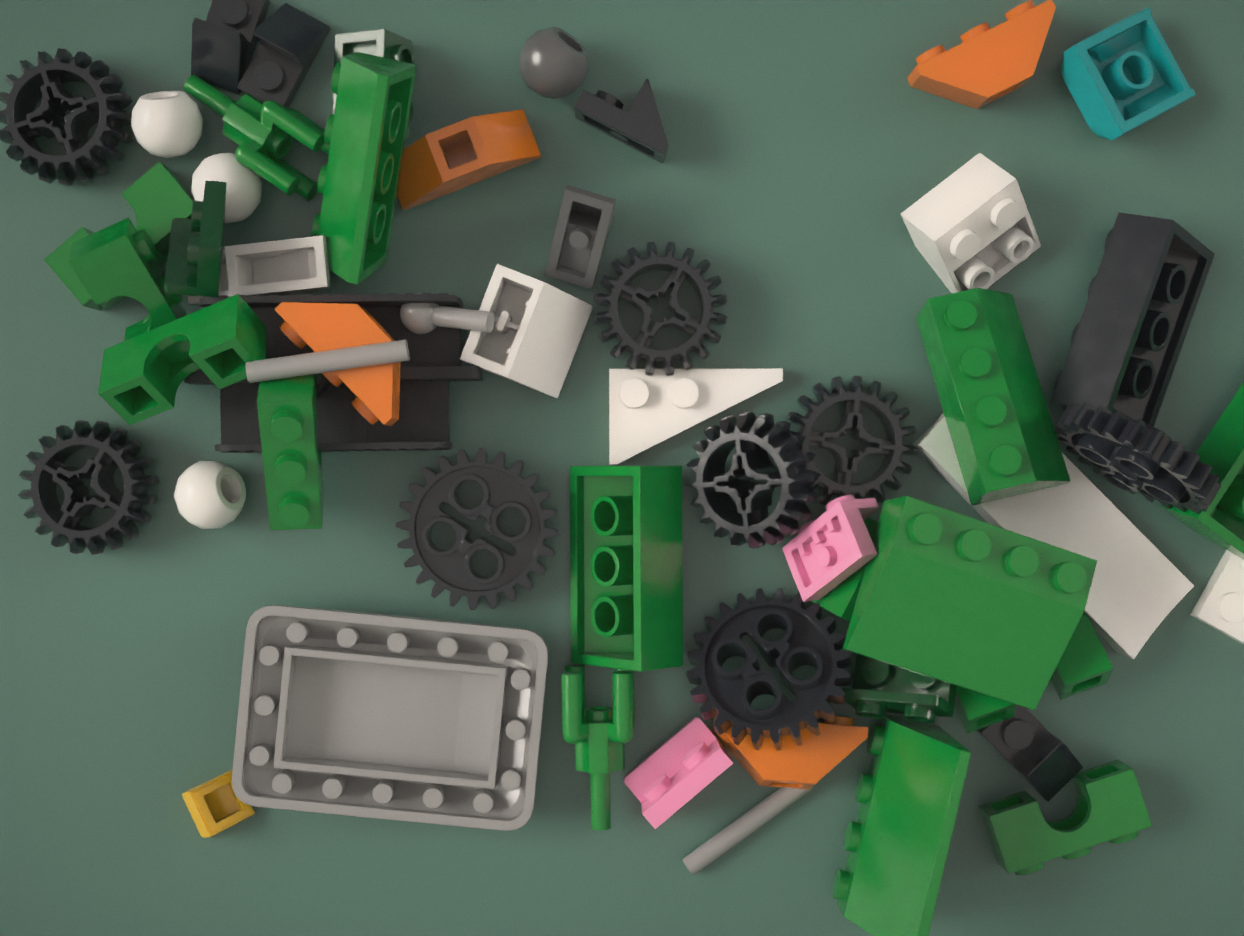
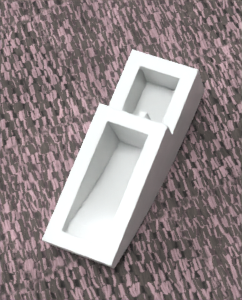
(273, 268)

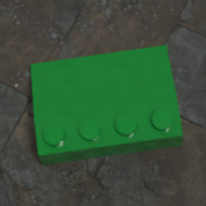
(967, 602)
(901, 828)

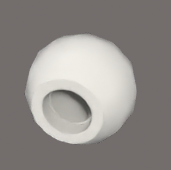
(167, 123)
(242, 186)
(210, 494)

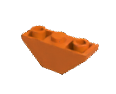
(987, 60)
(464, 155)
(344, 326)
(797, 765)

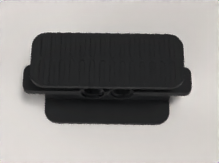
(340, 427)

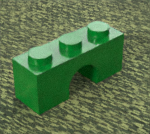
(156, 201)
(123, 264)
(146, 370)
(291, 452)
(1079, 669)
(1105, 810)

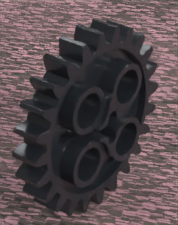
(1137, 457)
(453, 567)
(732, 692)

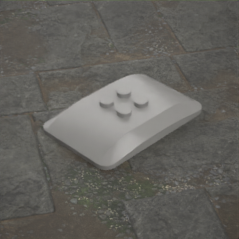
(390, 717)

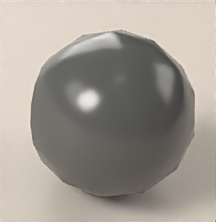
(553, 63)

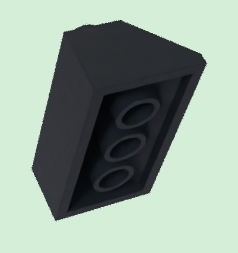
(1135, 318)

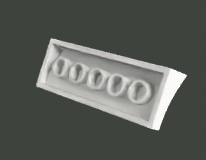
(1132, 578)

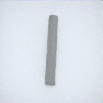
(327, 361)
(741, 828)

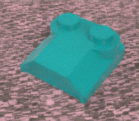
(1124, 76)

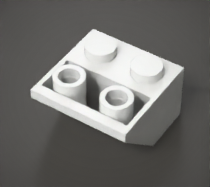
(973, 226)
(532, 331)

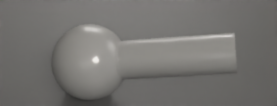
(425, 317)

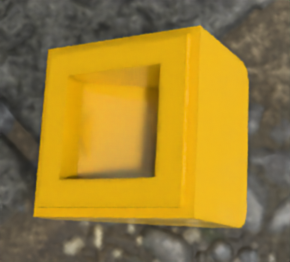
(216, 805)

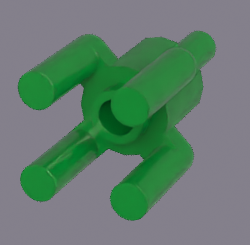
(264, 135)
(598, 734)

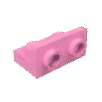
(831, 546)
(677, 771)

